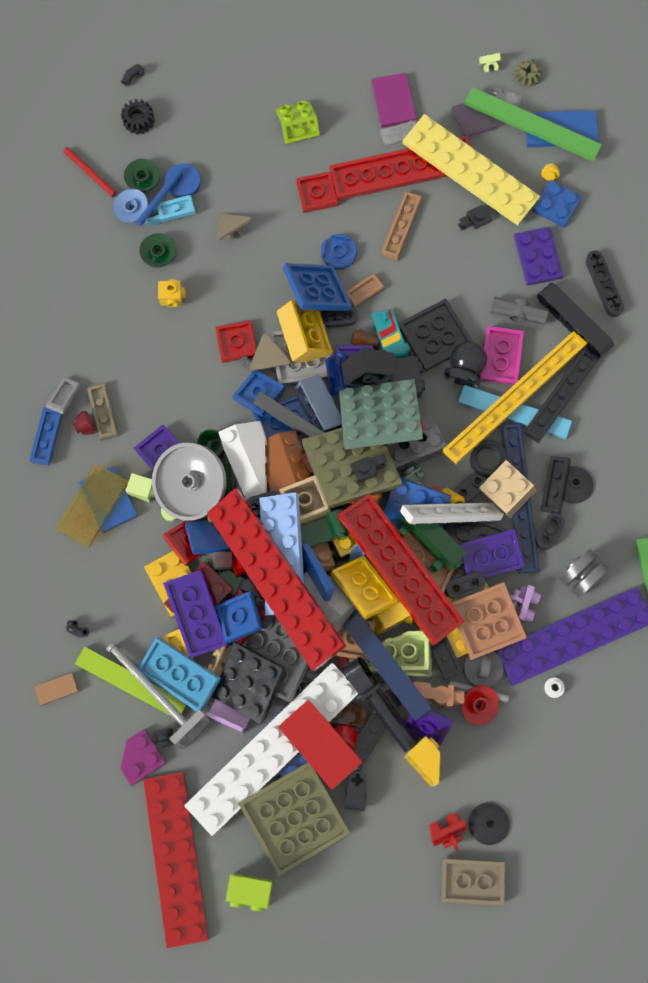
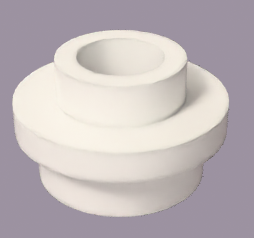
(554, 694)

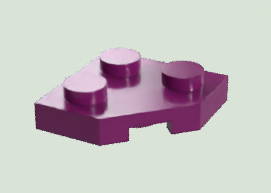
(140, 757)

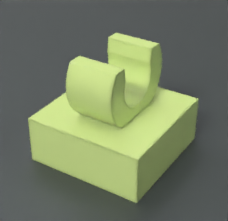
(490, 59)

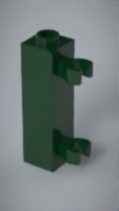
(436, 542)

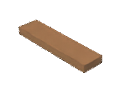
(401, 225)

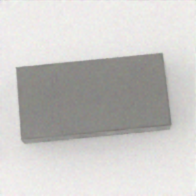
(63, 395)

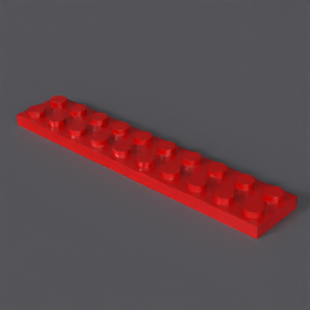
(276, 580)

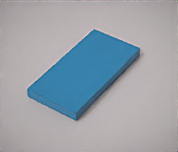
(179, 674)

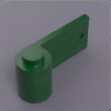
(324, 530)

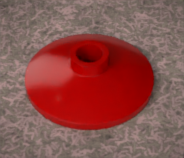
(487, 705)

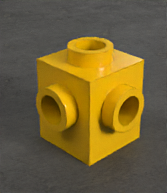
(171, 293)

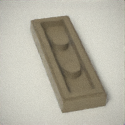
(102, 411)

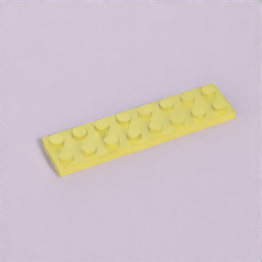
(471, 169)

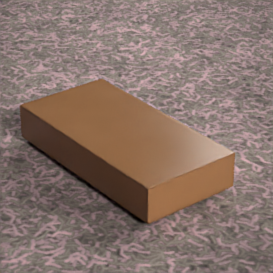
(364, 290)
(56, 689)

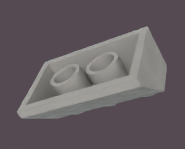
(336, 609)

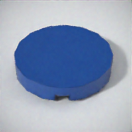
(188, 182)
(339, 251)

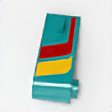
(389, 333)

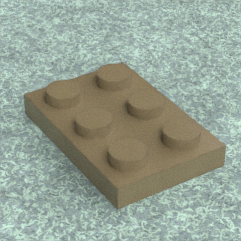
(473, 882)

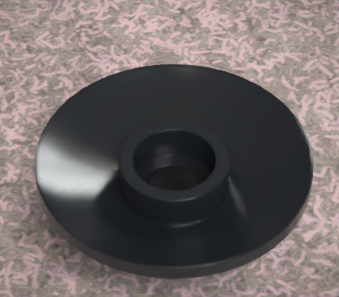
(578, 493)
(478, 827)

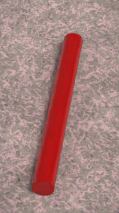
(90, 172)

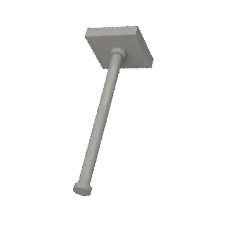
(189, 728)

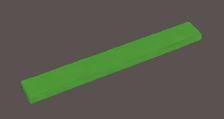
(533, 124)

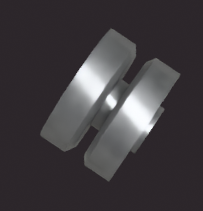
(581, 570)

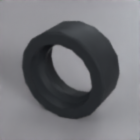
(491, 444)

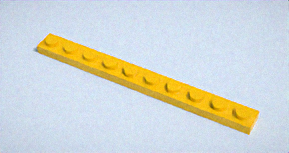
(514, 397)

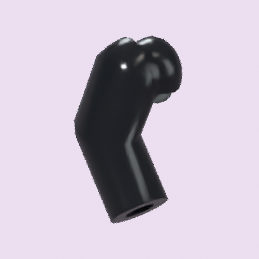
(136, 69)
(74, 630)

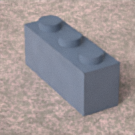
(318, 404)

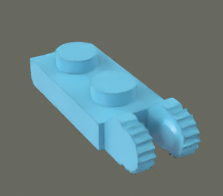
(172, 210)

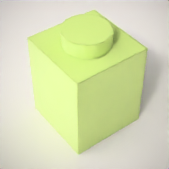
(140, 488)

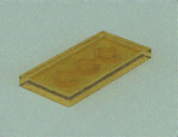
(92, 505)

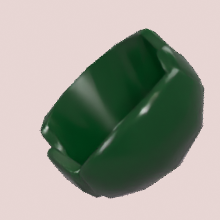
(212, 440)

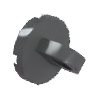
(484, 669)

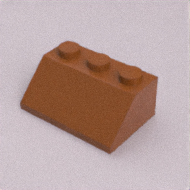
(284, 461)

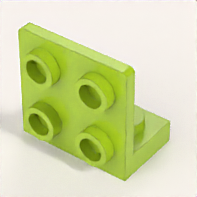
(298, 121)

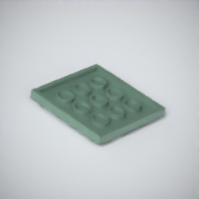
(380, 414)

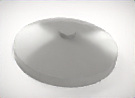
(188, 481)

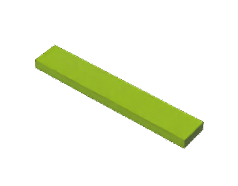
(123, 679)

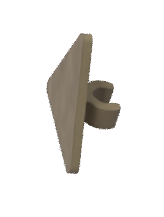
(229, 224)
(268, 355)

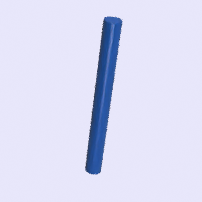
(159, 197)

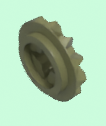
(534, 75)

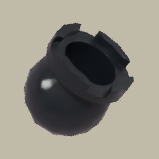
(467, 363)

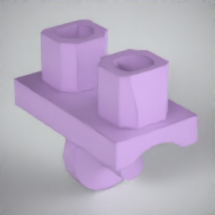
(521, 601)

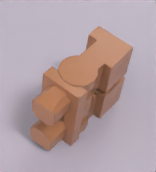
(441, 695)

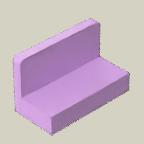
(228, 716)

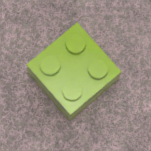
(249, 891)

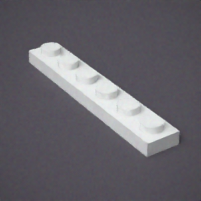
(451, 513)

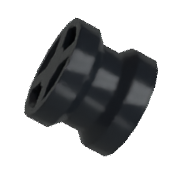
(163, 738)

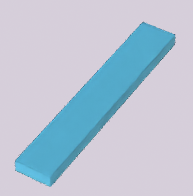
(524, 414)

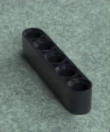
(575, 319)

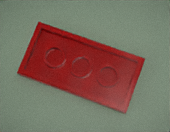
(320, 744)

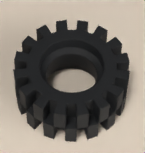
(137, 107)

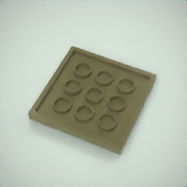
(334, 471)
(293, 818)

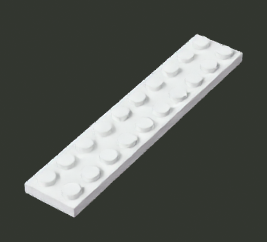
(265, 753)

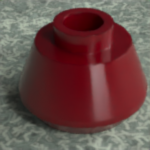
(84, 424)

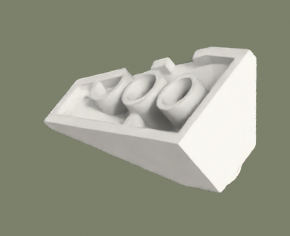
(246, 453)

